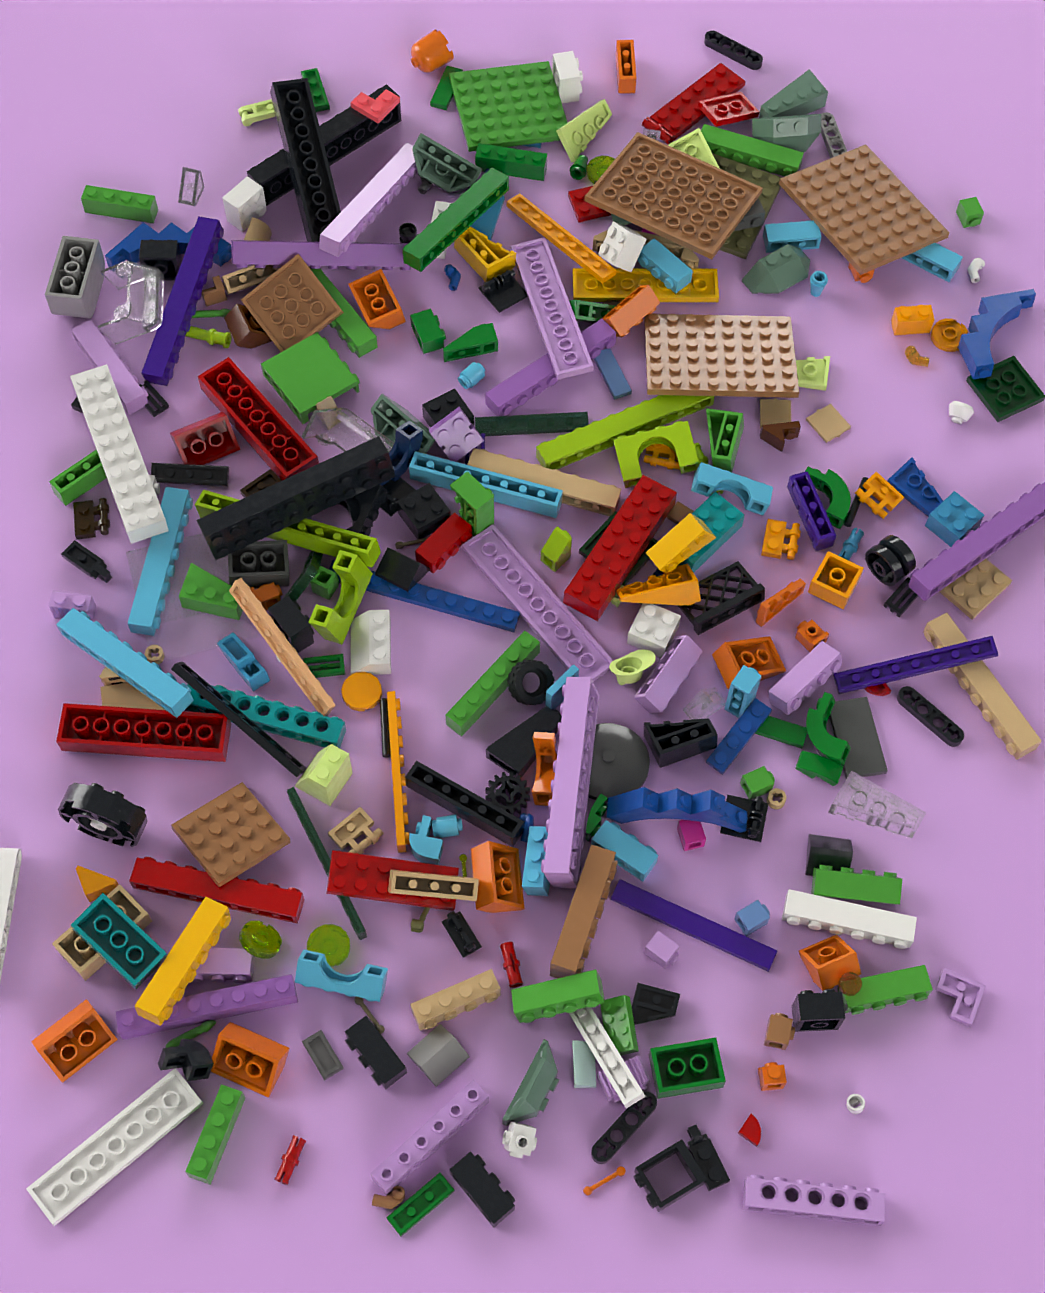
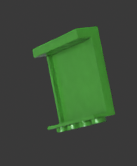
(308, 375)

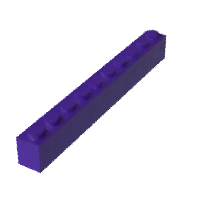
(182, 301)

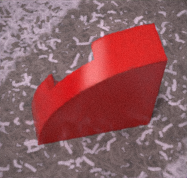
(879, 690)
(751, 1130)

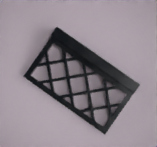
(727, 607)

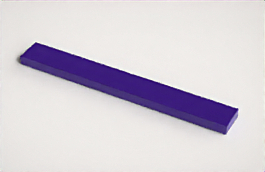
(915, 664)
(694, 925)

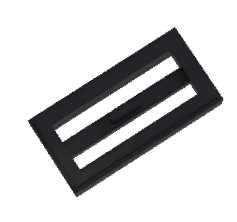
(159, 409)
(894, 607)

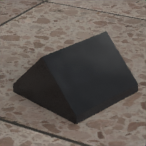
(400, 569)
(828, 851)

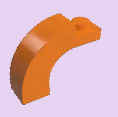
(545, 756)

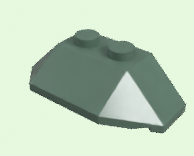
(788, 131)
(443, 166)
(778, 271)
(390, 416)
(534, 1087)

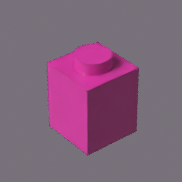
(691, 834)

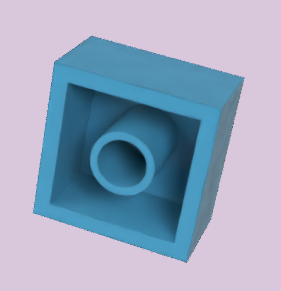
(954, 519)

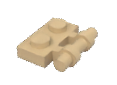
(351, 828)

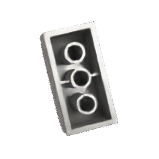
(76, 277)

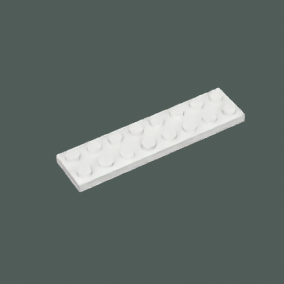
(114, 1147)

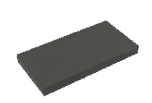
(854, 723)

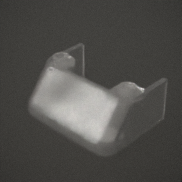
(144, 301)
(341, 428)

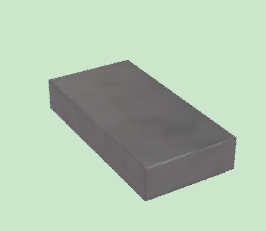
(322, 1055)

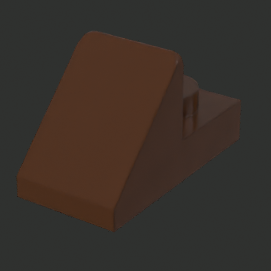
(776, 433)

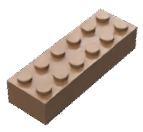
(584, 909)

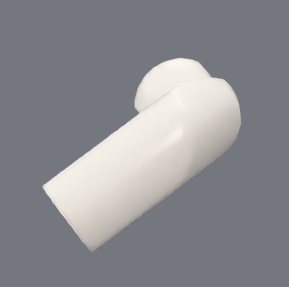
(973, 269)

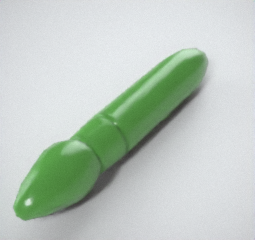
(211, 313)
(204, 1027)

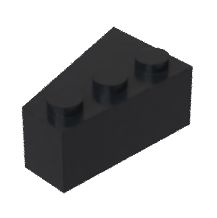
(680, 740)

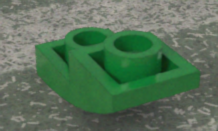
(819, 766)
(594, 821)

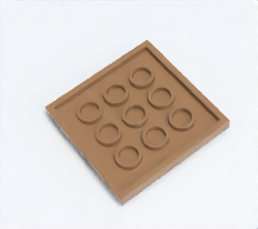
(291, 304)
(230, 834)

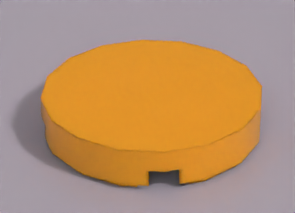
(947, 334)
(361, 691)

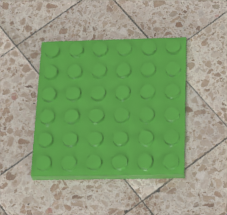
(508, 105)

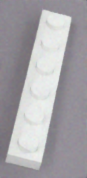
(607, 1056)

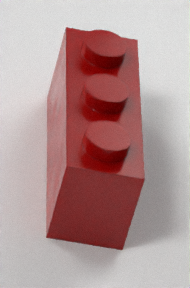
(444, 543)

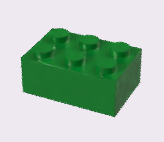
(686, 1068)

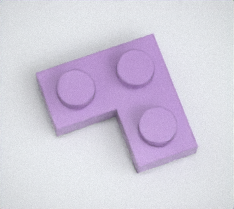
(967, 995)

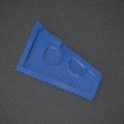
(915, 488)

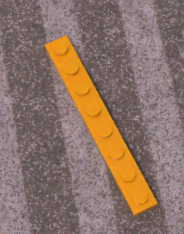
(561, 238)
(397, 761)

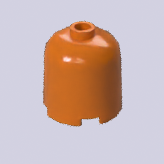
(431, 52)

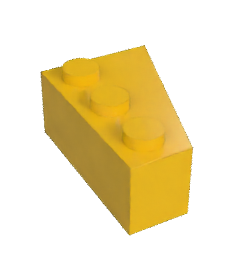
(484, 255)
(680, 543)

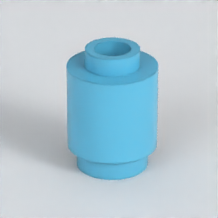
(471, 375)
(447, 826)

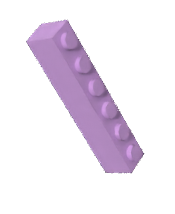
(100, 353)
(222, 965)

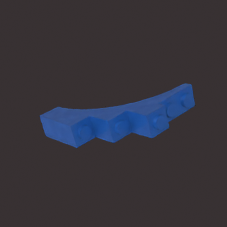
(676, 804)

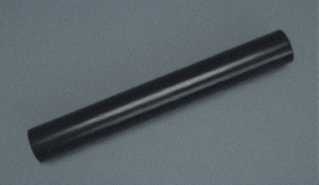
(855, 505)
(385, 728)

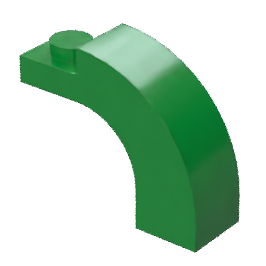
(836, 491)
(816, 724)

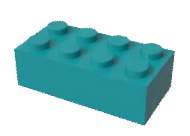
(722, 520)
(119, 941)

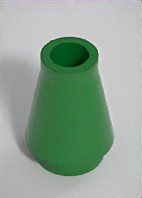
(579, 168)

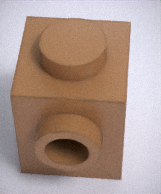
(779, 1031)

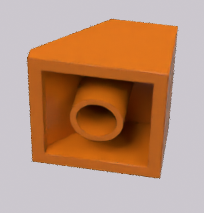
(829, 961)

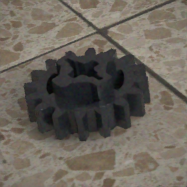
(499, 795)

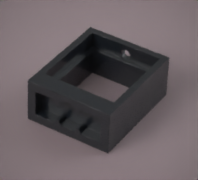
(689, 1164)

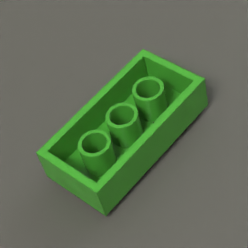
(619, 1024)

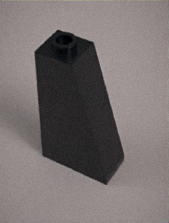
(516, 749)

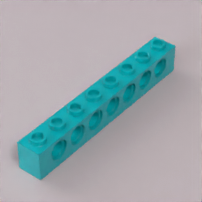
(271, 722)

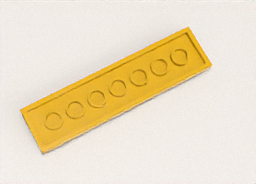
(700, 289)

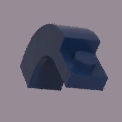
(407, 441)

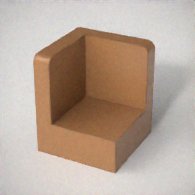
(214, 294)

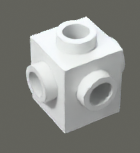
(516, 1132)

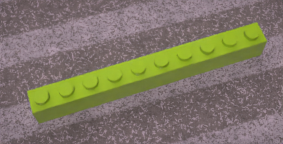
(600, 434)
(306, 533)

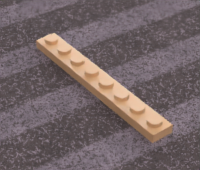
(281, 647)

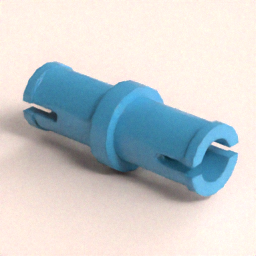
(851, 545)

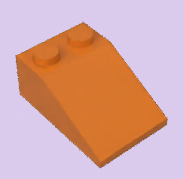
(753, 653)

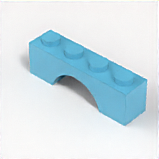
(754, 495)
(316, 972)

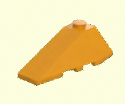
(671, 588)

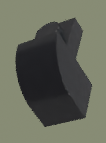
(189, 1056)

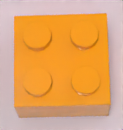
(835, 580)

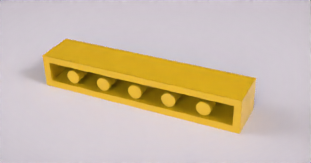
(183, 961)

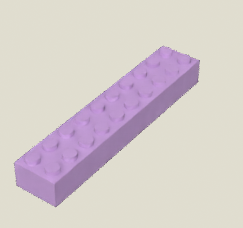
(570, 783)

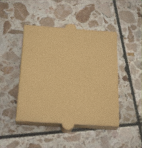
(774, 411)
(828, 423)

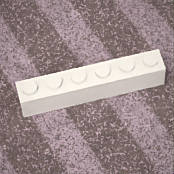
(849, 919)

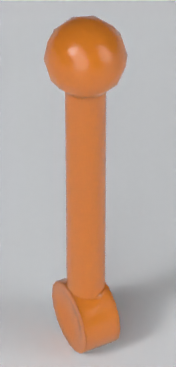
(619, 1172)

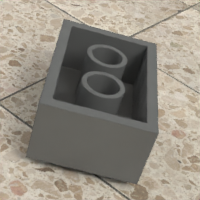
(260, 564)

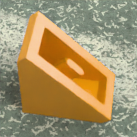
(95, 883)

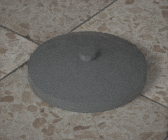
(618, 761)

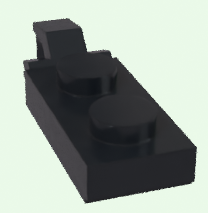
(86, 561)
(707, 1158)

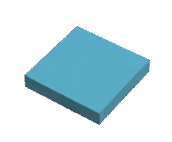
(554, 693)

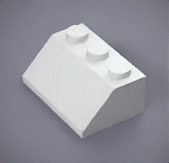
(371, 643)

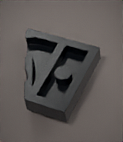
(653, 1004)

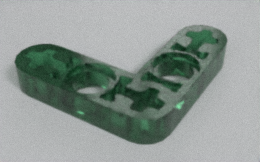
(308, 573)

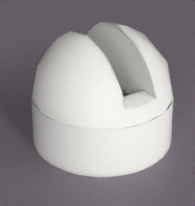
(854, 1100)

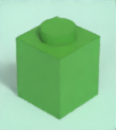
(970, 212)
(325, 583)
(757, 782)

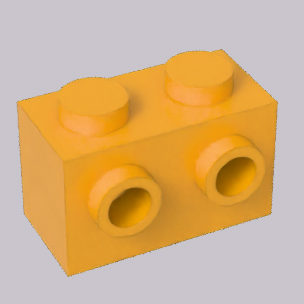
(912, 319)

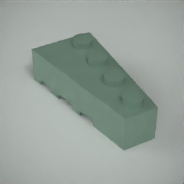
(798, 98)

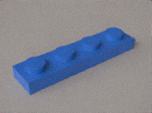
(739, 736)

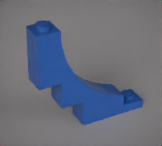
(129, 247)
(994, 313)

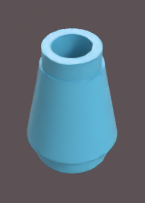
(817, 283)

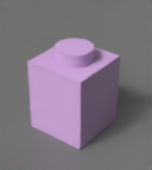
(662, 950)

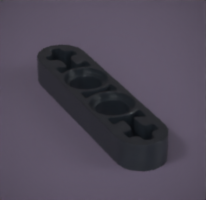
(751, 58)
(933, 713)
(626, 1129)

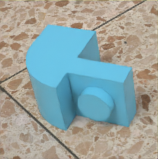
(424, 847)

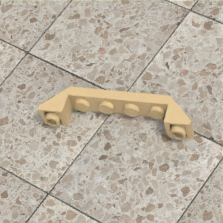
(687, 256)

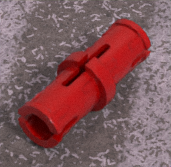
(652, 125)
(511, 964)
(290, 1160)

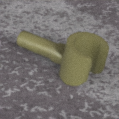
(418, 924)

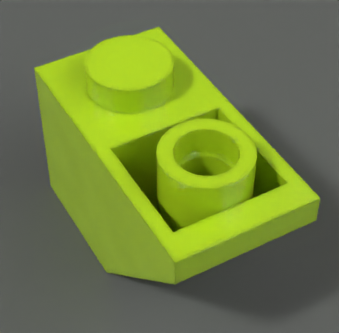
(556, 549)

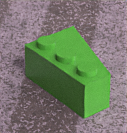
(725, 435)
(475, 502)
(208, 594)

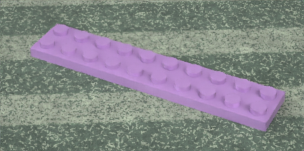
(552, 309)
(537, 603)

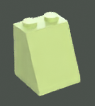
(326, 774)

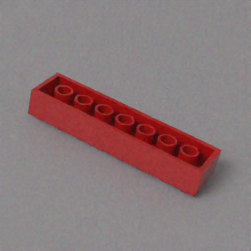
(257, 420)
(619, 548)
(143, 732)

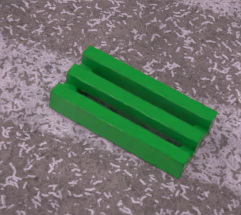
(326, 669)

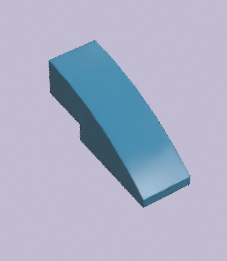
(243, 661)

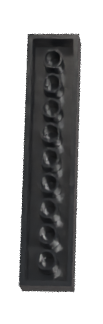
(340, 137)
(305, 155)
(296, 498)

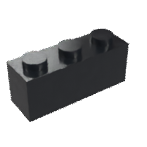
(375, 1053)
(483, 1188)

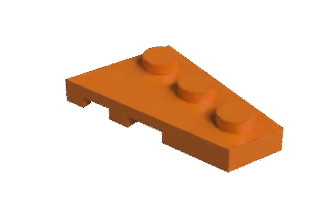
(779, 601)

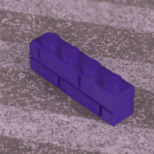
(811, 511)

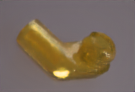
(914, 357)

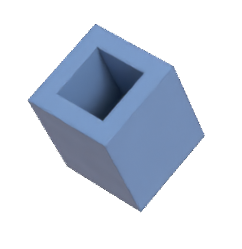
(752, 917)

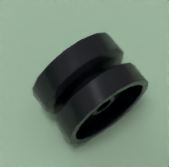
(890, 560)

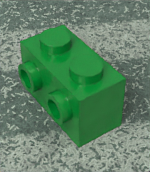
(427, 331)

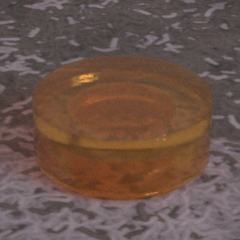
(850, 984)

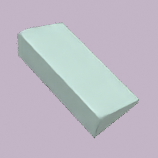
(583, 1065)

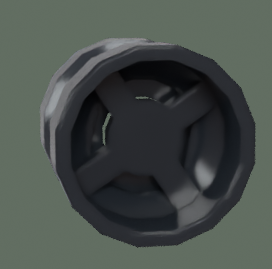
(407, 232)

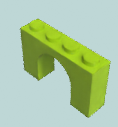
(675, 436)
(355, 577)

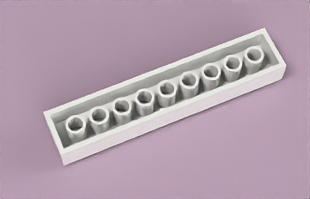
(119, 454)

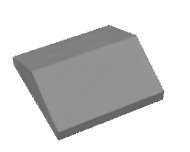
(438, 1055)

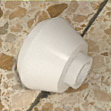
(960, 412)

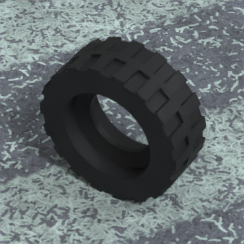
(516, 679)

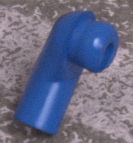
(454, 276)
(528, 821)

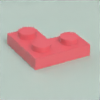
(376, 108)

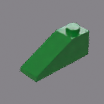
(589, 311)
(475, 342)

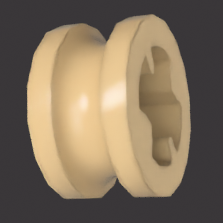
(154, 649)
(775, 804)

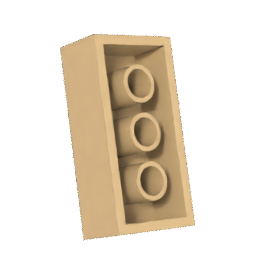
(80, 954)

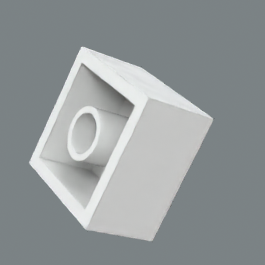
(567, 76)
(243, 203)
(622, 246)
(653, 629)

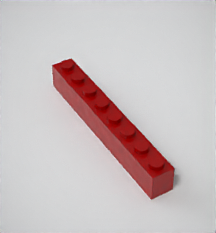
(236, 894)

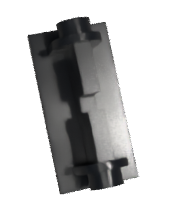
(461, 933)

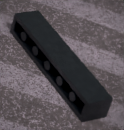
(464, 803)

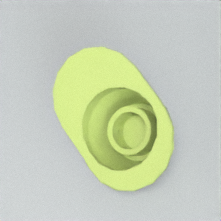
(631, 666)

